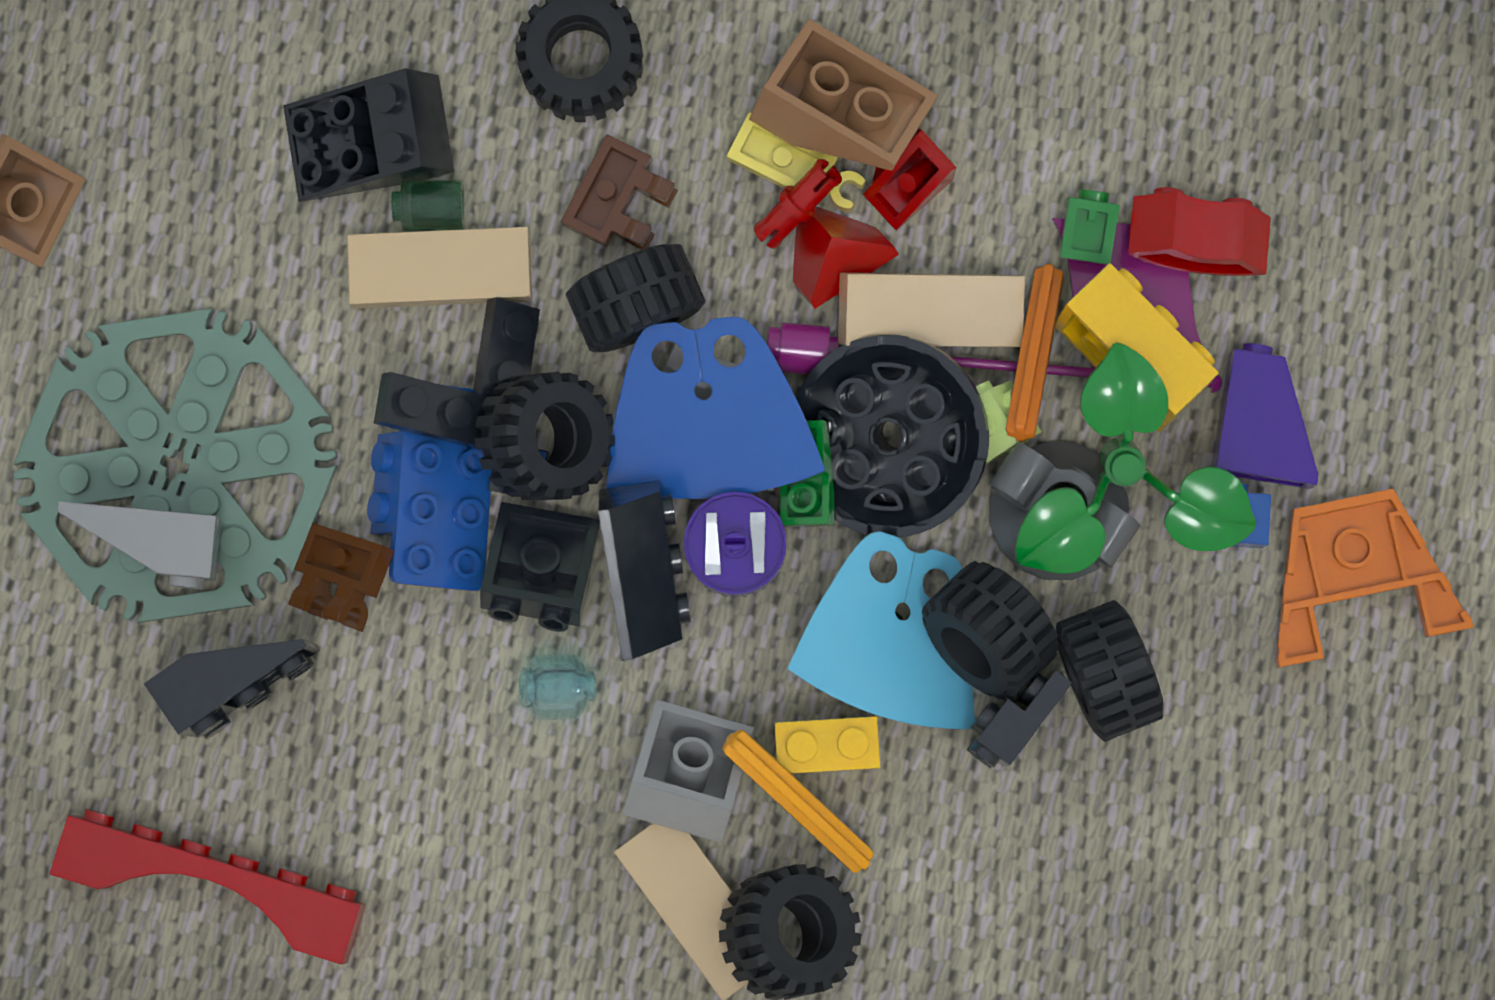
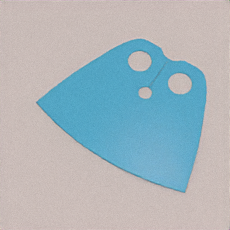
(873, 658)

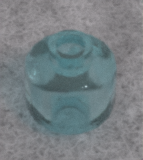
(556, 686)

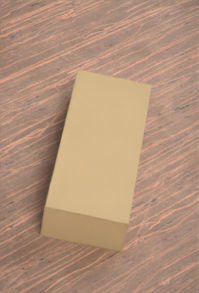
(439, 267)
(933, 308)
(686, 896)

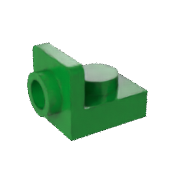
(1089, 227)

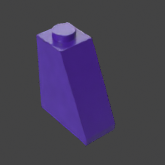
(1261, 422)

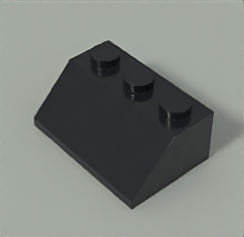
(642, 567)

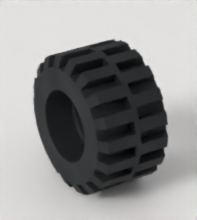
(586, 95)
(634, 294)
(578, 428)
(990, 630)
(1109, 670)
(825, 927)

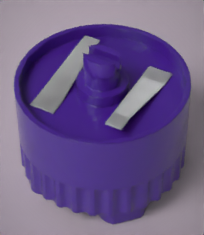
(735, 544)

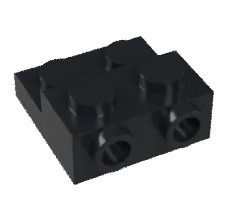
(539, 566)
(1008, 728)

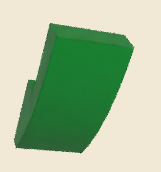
(811, 499)

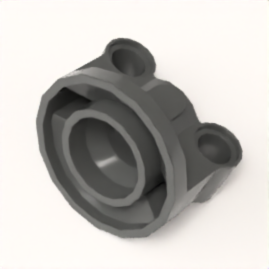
(1030, 473)

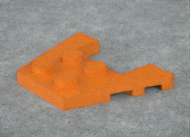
(1353, 552)

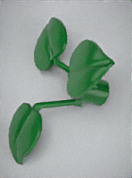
(1117, 399)

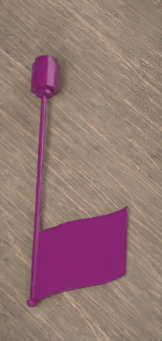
(803, 346)

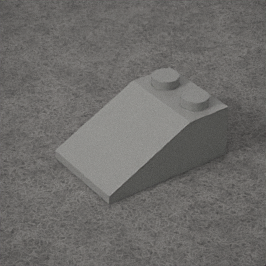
(165, 541)

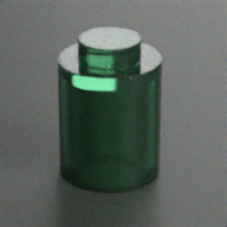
(429, 205)

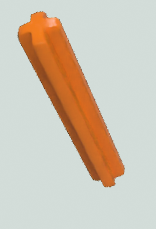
(1034, 353)

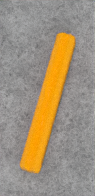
(797, 800)

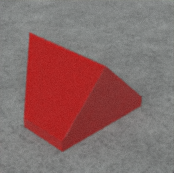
(912, 182)
(834, 246)

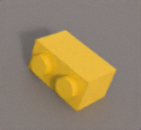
(828, 745)

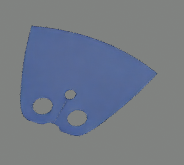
(736, 441)

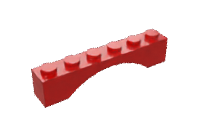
(309, 918)

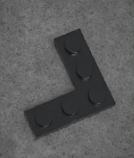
(450, 412)

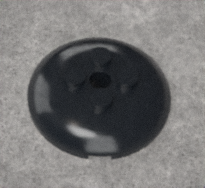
(940, 423)

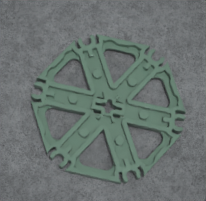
(146, 429)

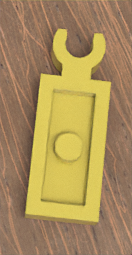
(782, 162)

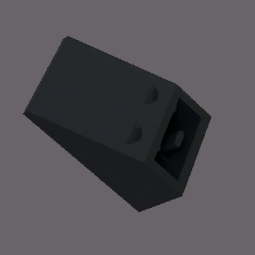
(369, 135)
(209, 685)

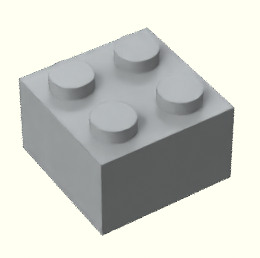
(683, 773)

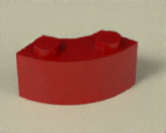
(1199, 234)

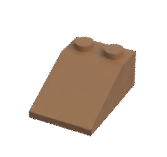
(841, 101)

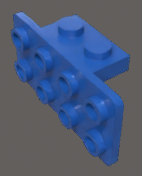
(434, 508)

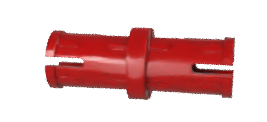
(797, 203)

